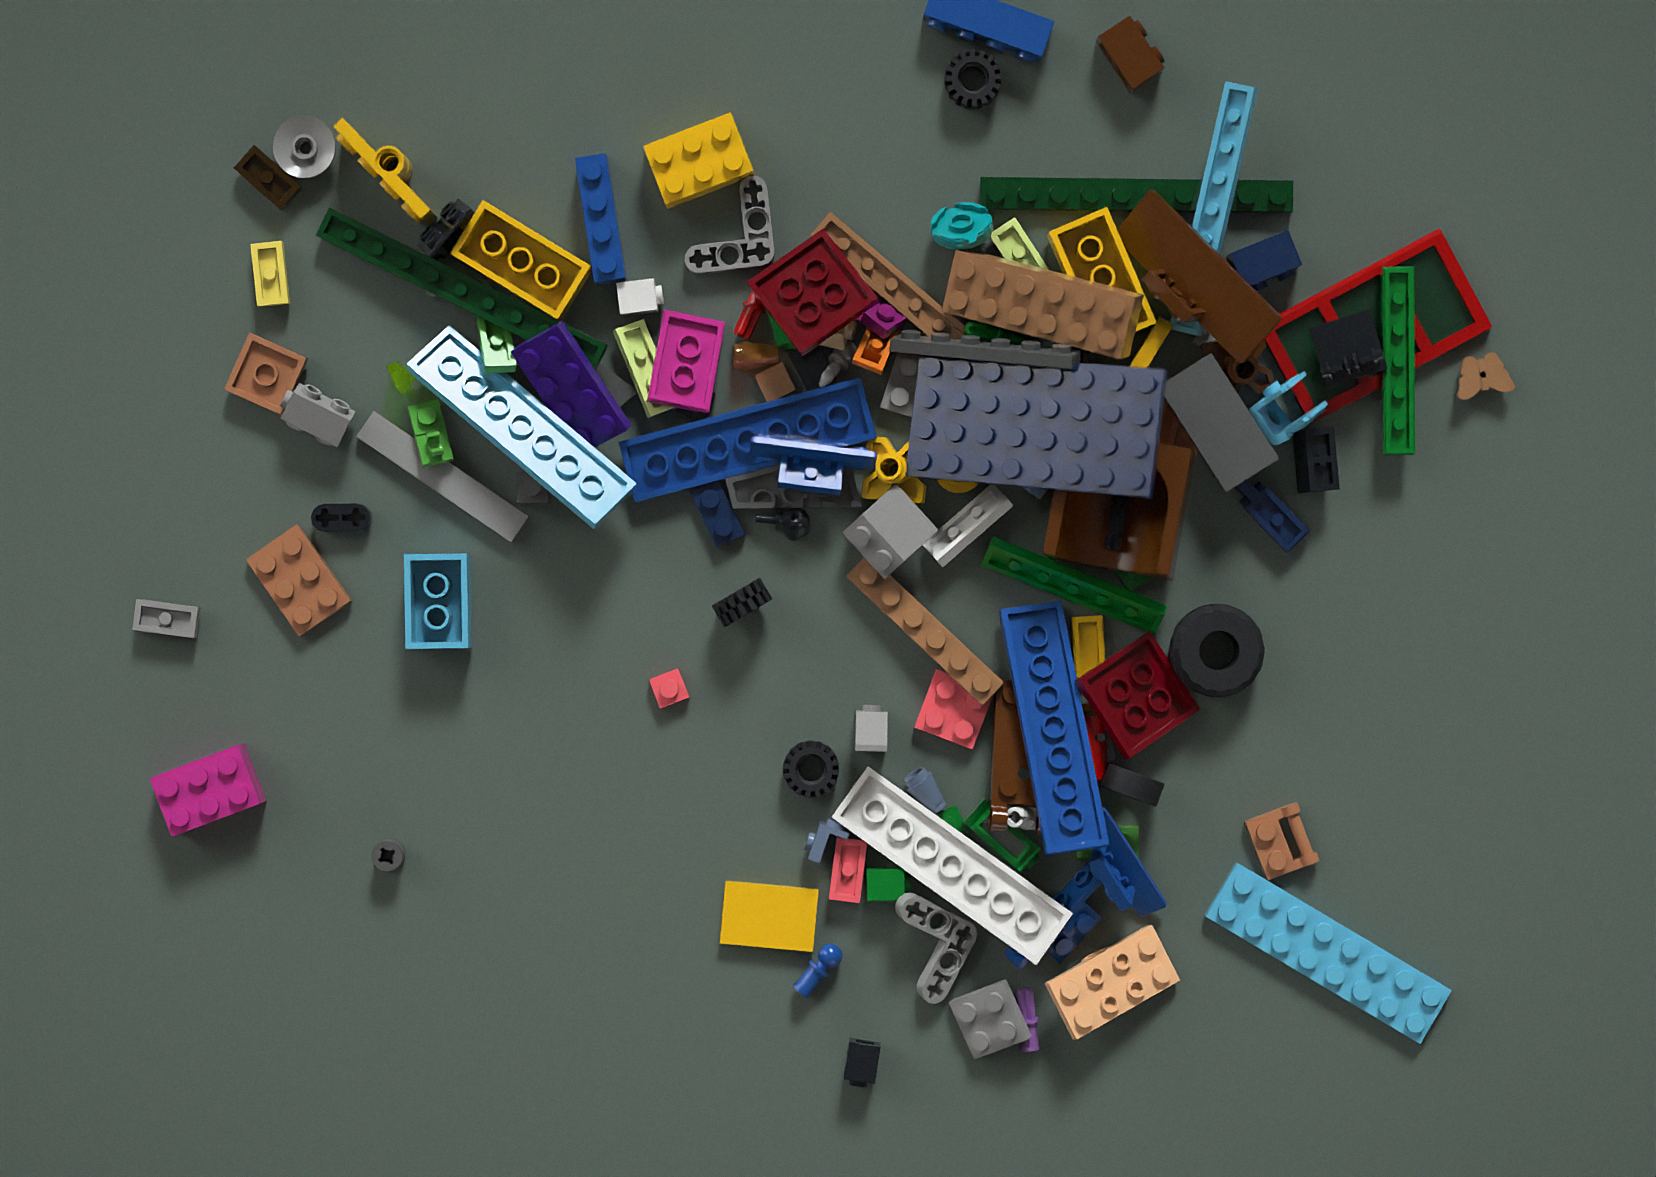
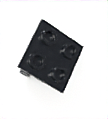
(434, 237)
(1348, 348)

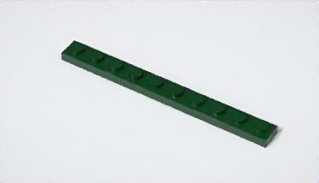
(1125, 194)
(446, 282)

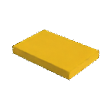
(769, 916)

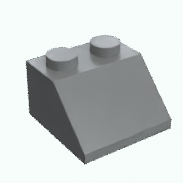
(890, 531)

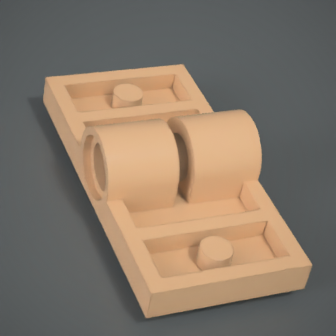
(1112, 981)

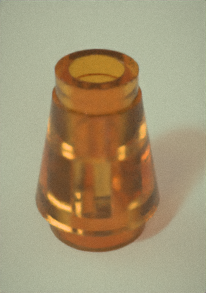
(753, 355)

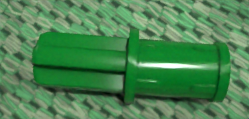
(987, 332)

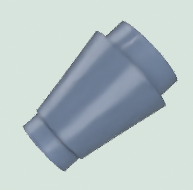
(924, 789)

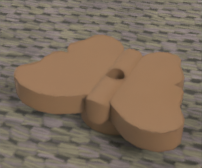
(1495, 376)

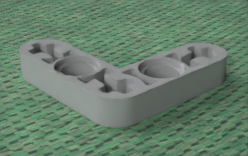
(752, 237)
(947, 934)

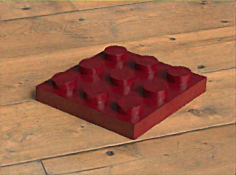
(812, 292)
(1137, 695)

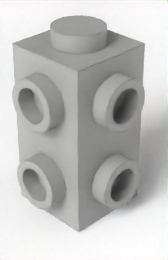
(316, 414)

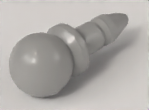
(838, 362)

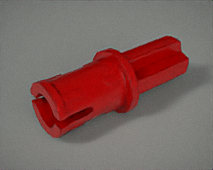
(749, 317)

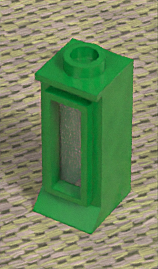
(1011, 845)

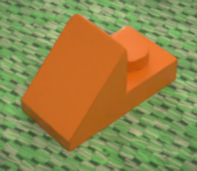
(873, 351)

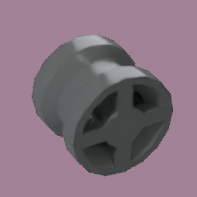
(393, 852)

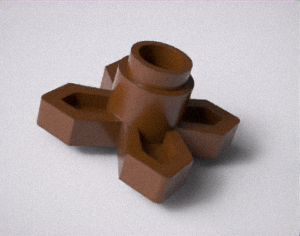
(1250, 373)

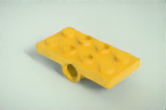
(376, 164)

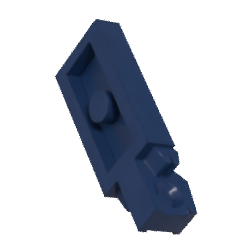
(1272, 515)

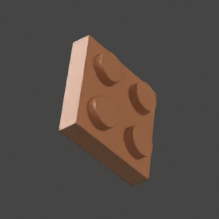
(265, 373)

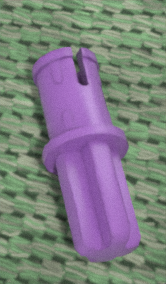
(1026, 1003)

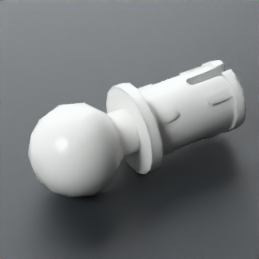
(1022, 817)

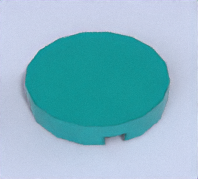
(961, 226)

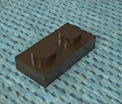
(267, 177)

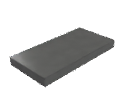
(1218, 423)

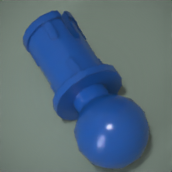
(828, 957)

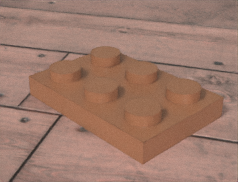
(298, 580)

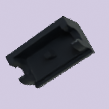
(1316, 460)

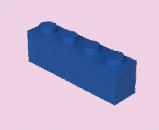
(993, 23)
(601, 219)

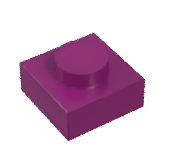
(883, 319)

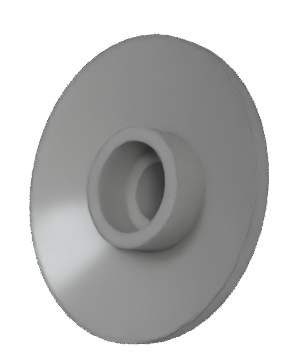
(293, 135)

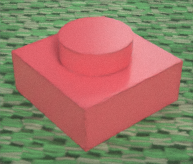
(669, 688)

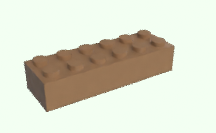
(1042, 303)

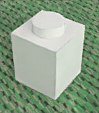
(639, 297)

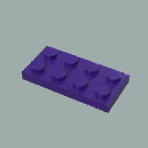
(570, 385)

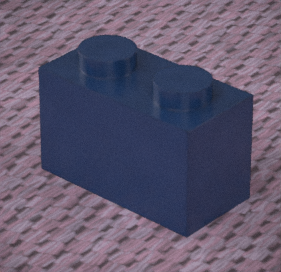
(1266, 260)

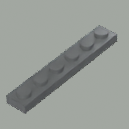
(997, 350)

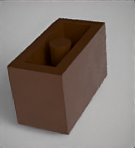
(1130, 53)

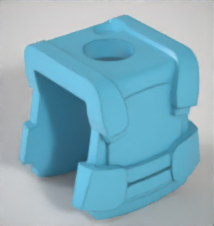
(1283, 428)

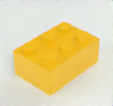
(698, 160)

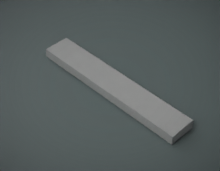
(443, 478)

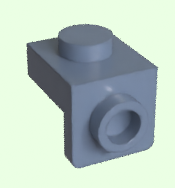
(817, 842)

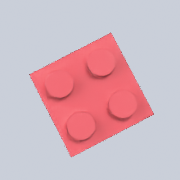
(951, 711)

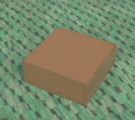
(775, 382)

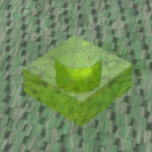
(401, 377)

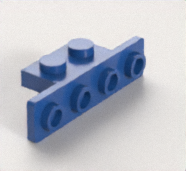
(812, 465)
(1124, 874)
(1078, 925)

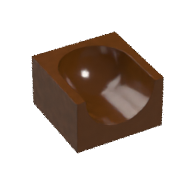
(1151, 528)

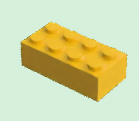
(1095, 252)
(521, 260)

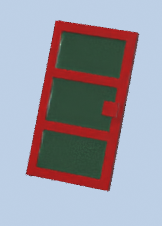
(1444, 318)

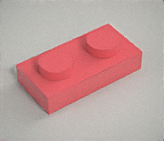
(848, 869)

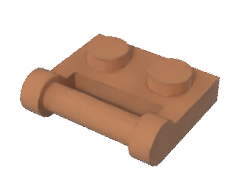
(1272, 846)

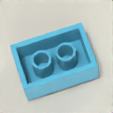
(438, 601)

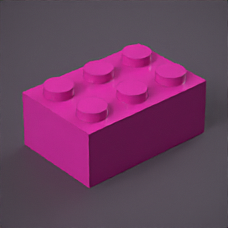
(207, 789)

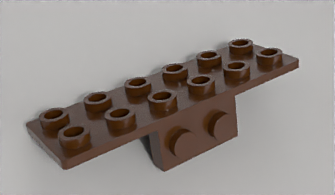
(1195, 278)

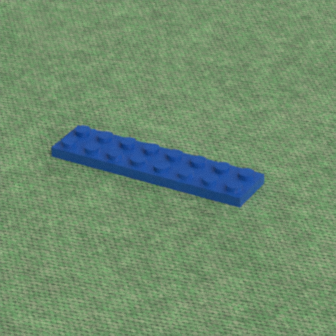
(722, 443)
(1053, 728)

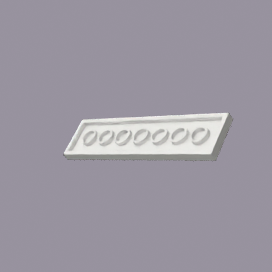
(952, 865)

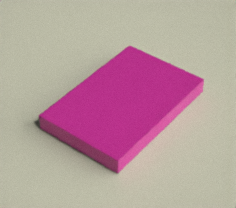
(685, 361)

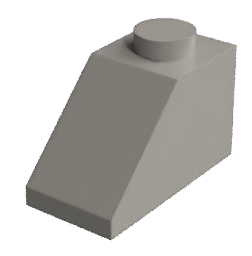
(871, 729)

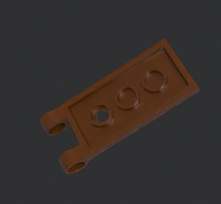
(1007, 760)

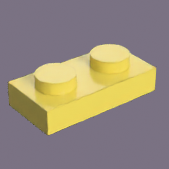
(270, 273)

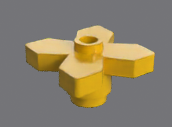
(882, 479)

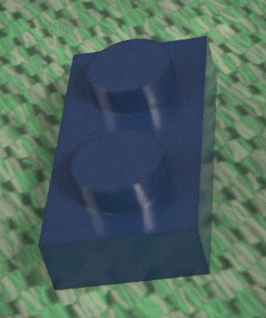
(717, 513)

